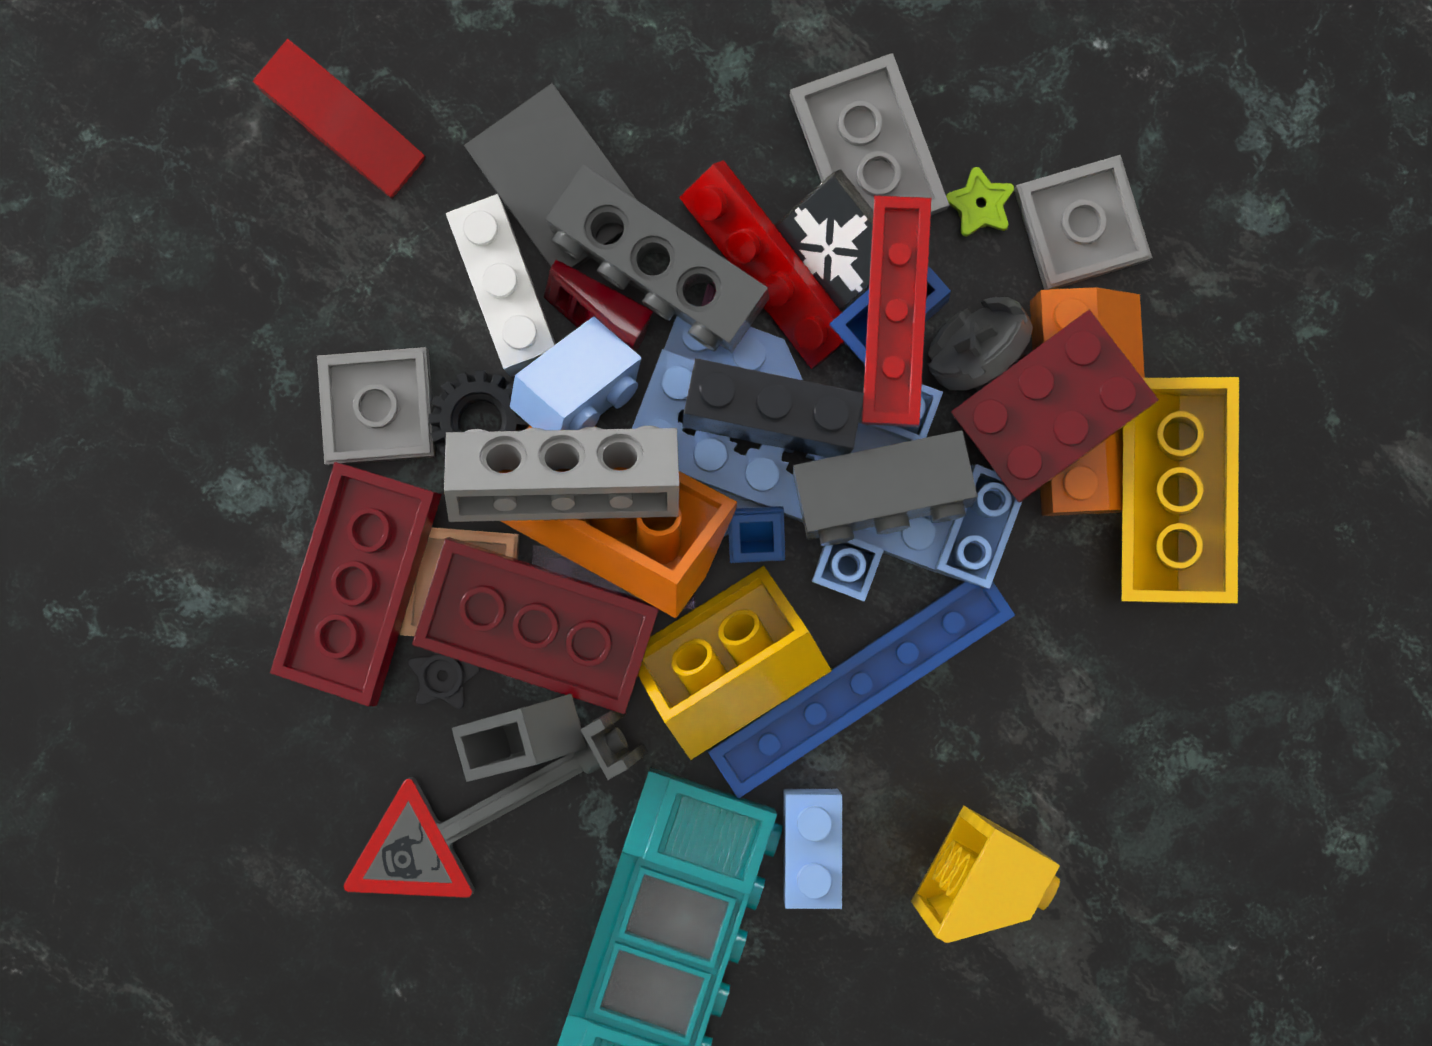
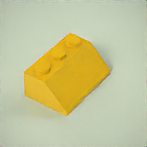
(729, 662)

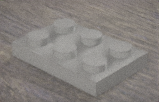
(869, 131)

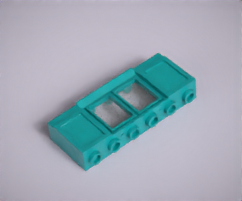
(672, 917)

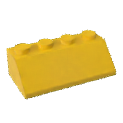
(1182, 494)
(983, 880)

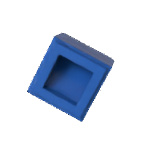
(757, 535)

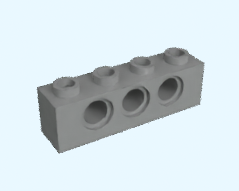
(538, 492)

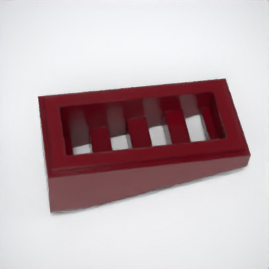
(583, 297)

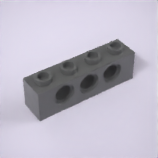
(595, 201)

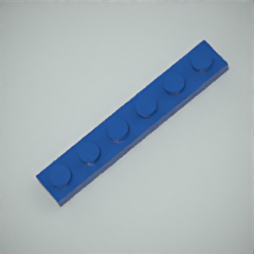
(859, 685)

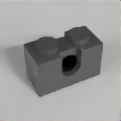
(519, 738)

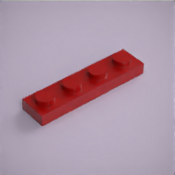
(760, 250)
(896, 311)

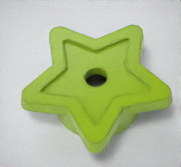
(973, 216)

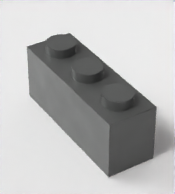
(885, 488)

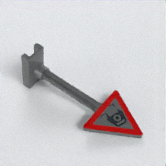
(415, 850)

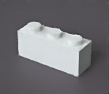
(501, 282)

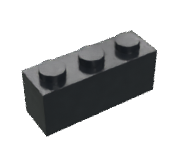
(772, 409)

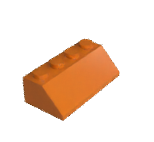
(1096, 479)
(649, 556)

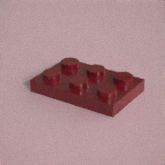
(1054, 406)

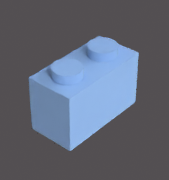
(576, 380)
(812, 848)

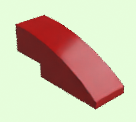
(338, 118)

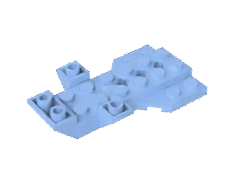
(956, 548)

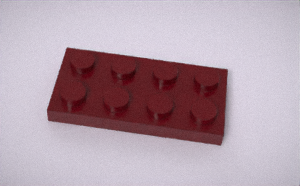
(355, 584)
(535, 625)

